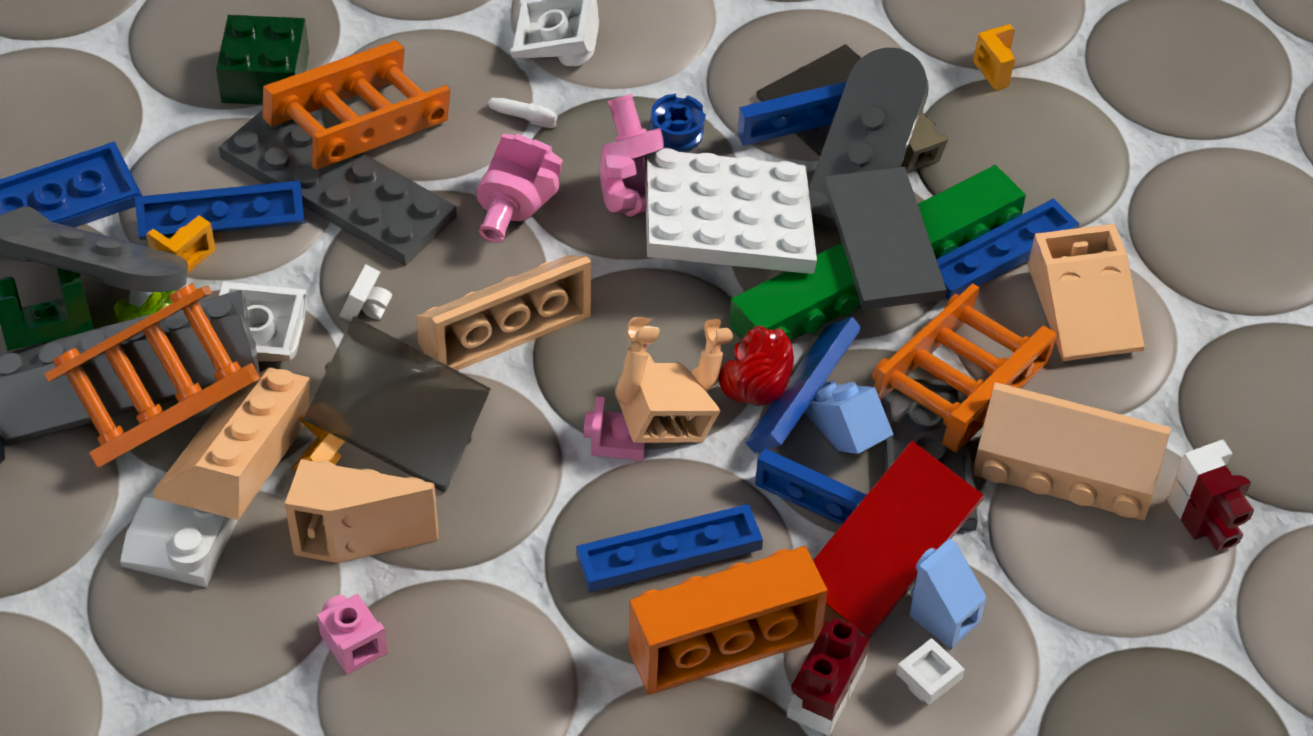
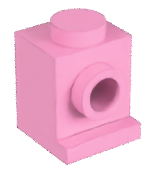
(351, 632)

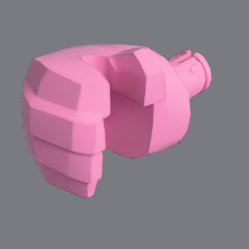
(624, 159)
(516, 183)

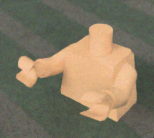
(665, 398)

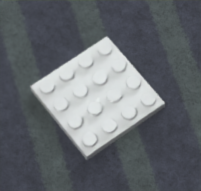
(728, 211)

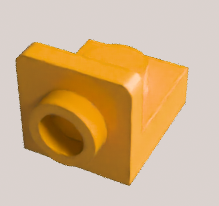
(994, 55)
(189, 242)

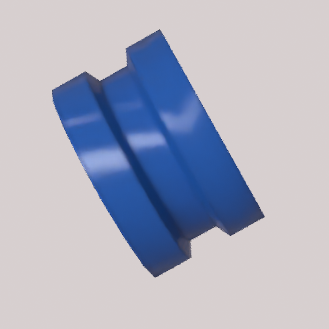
(680, 122)

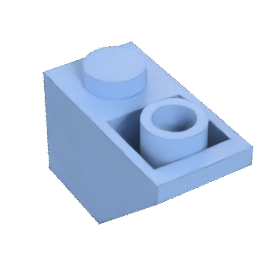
(849, 416)
(946, 594)

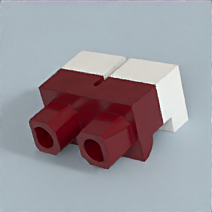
(1210, 497)
(828, 676)

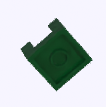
(45, 319)

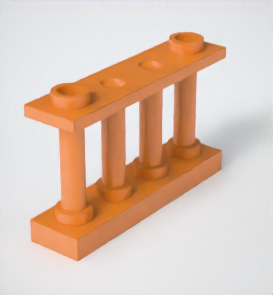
(347, 78)
(968, 417)
(152, 418)

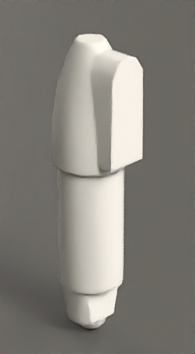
(532, 112)

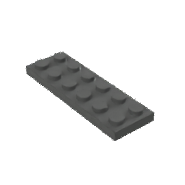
(351, 193)

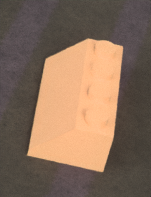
(507, 313)
(238, 446)
(1071, 451)

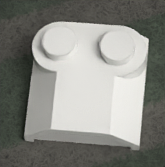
(557, 29)
(274, 318)
(175, 541)

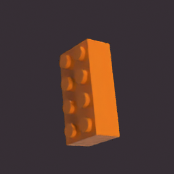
(726, 619)

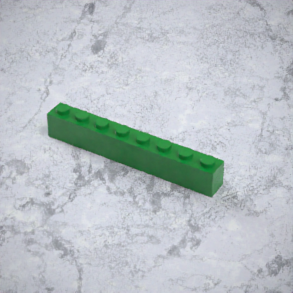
(807, 301)

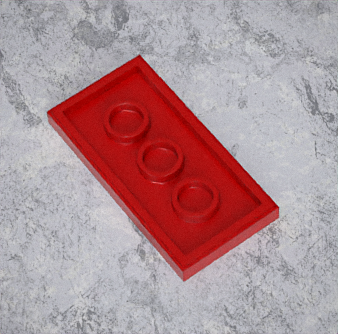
(877, 548)

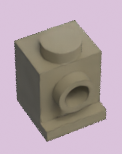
(925, 145)

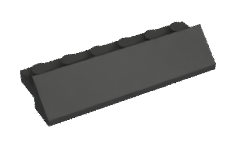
(39, 407)

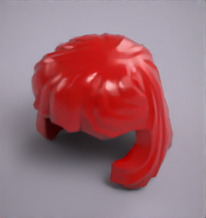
(761, 367)

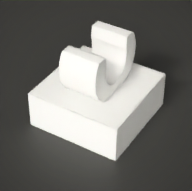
(366, 297)
(930, 672)

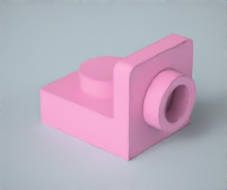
(610, 434)

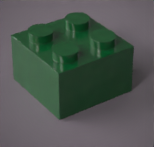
(259, 53)

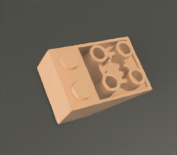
(1086, 291)
(357, 513)

